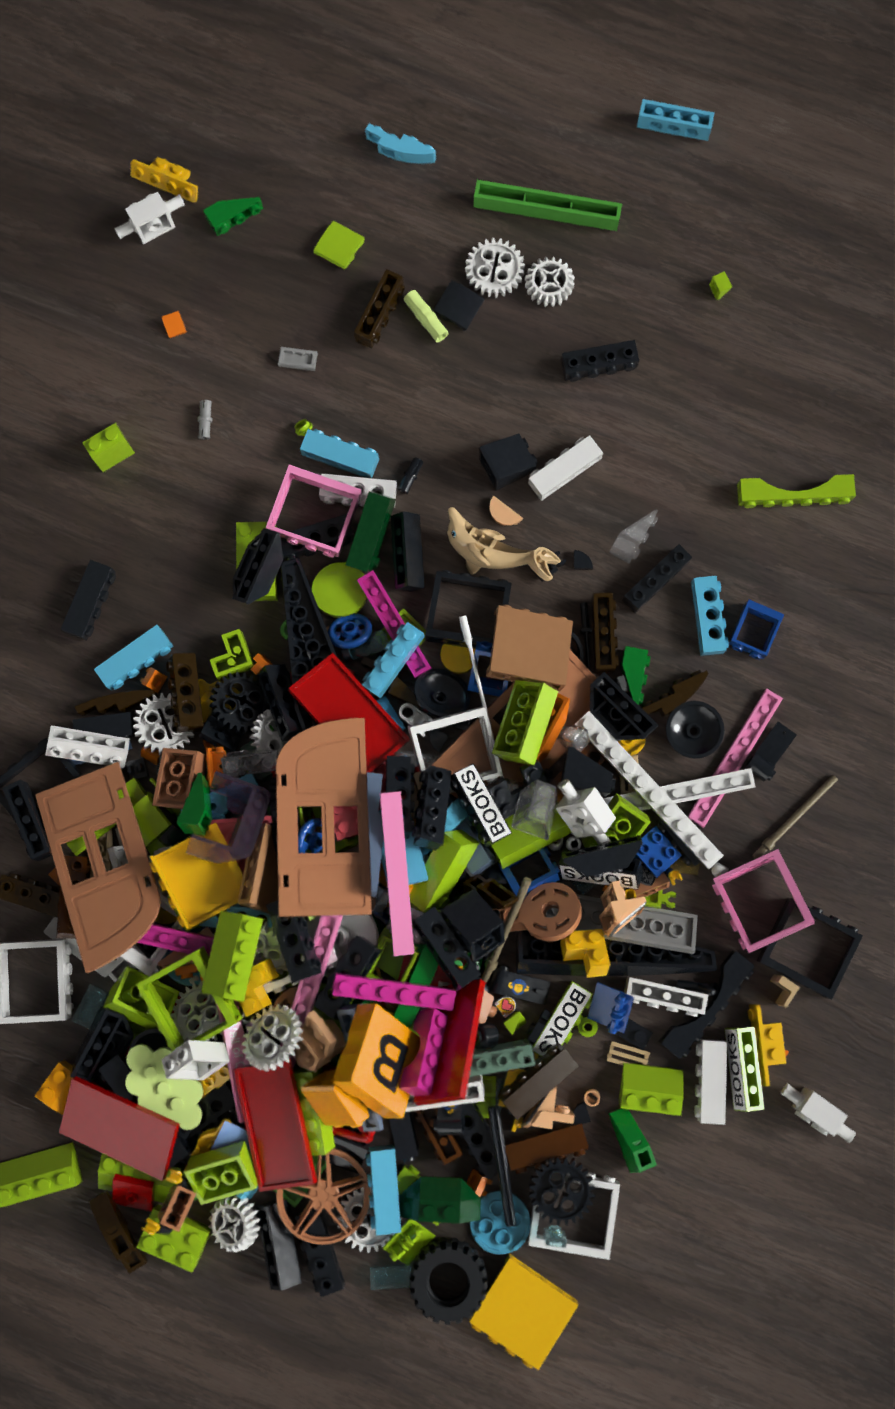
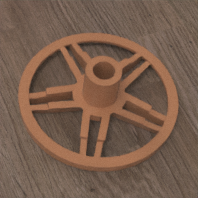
(325, 1197)

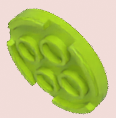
(338, 590)

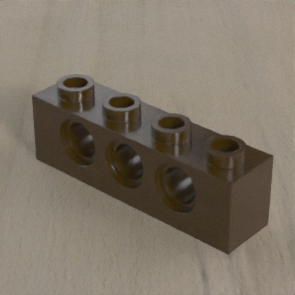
(187, 664)

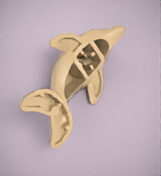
(485, 550)

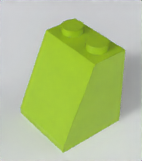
(108, 447)

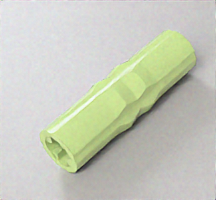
(425, 315)

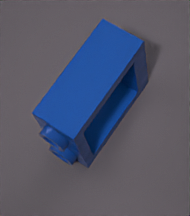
(765, 613)
(489, 686)
(551, 876)

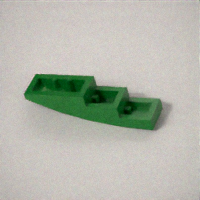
(421, 974)

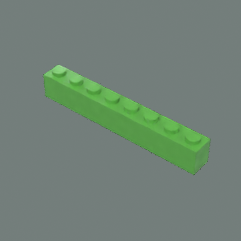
(547, 205)

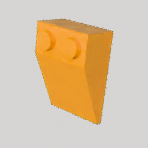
(56, 1087)

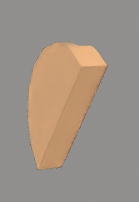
(503, 514)

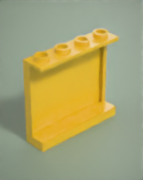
(196, 885)
(524, 1312)

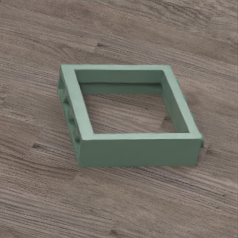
(502, 1057)

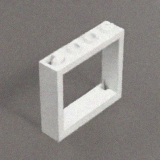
(479, 712)
(65, 988)
(575, 1246)

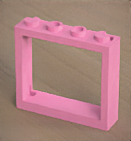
(323, 483)
(728, 907)

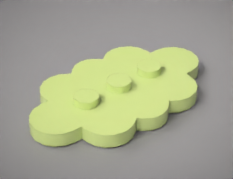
(168, 1097)

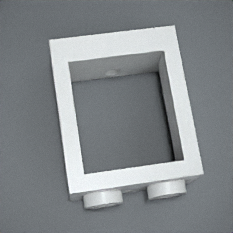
(193, 1060)

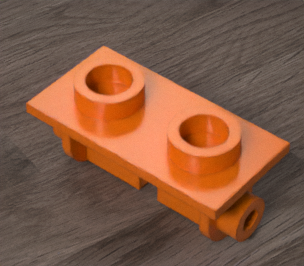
(213, 761)

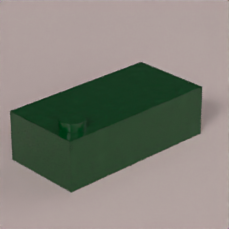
(370, 532)

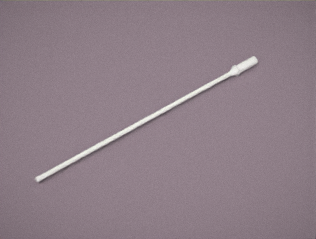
(468, 640)

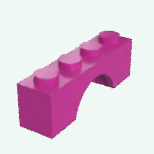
(420, 1074)

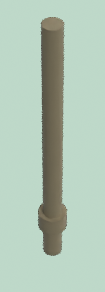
(769, 843)
(491, 962)

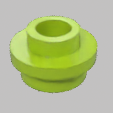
(302, 427)
(590, 1033)

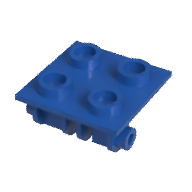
(657, 852)
(610, 1008)

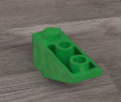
(233, 212)
(633, 669)
(197, 810)
(632, 1141)

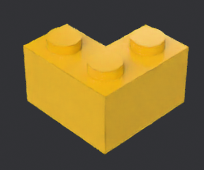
(589, 947)
(256, 995)

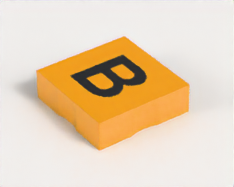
(375, 1060)

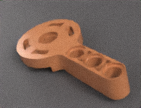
(534, 912)

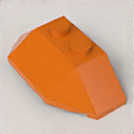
(555, 725)

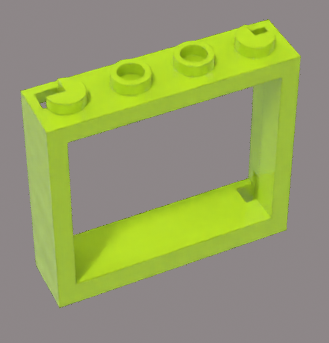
(159, 1012)

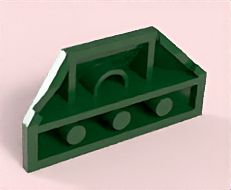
(440, 1201)

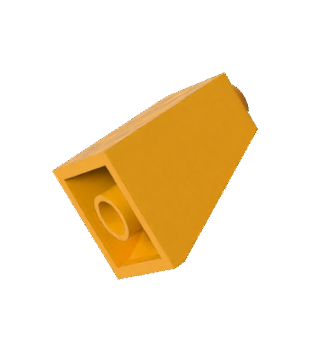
(332, 1103)

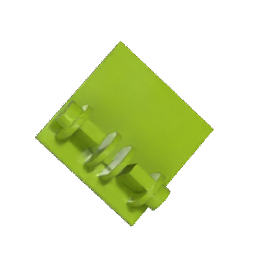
(409, 1242)

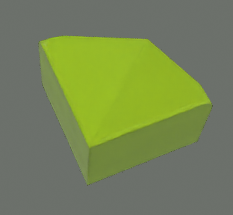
(720, 285)
(514, 1021)

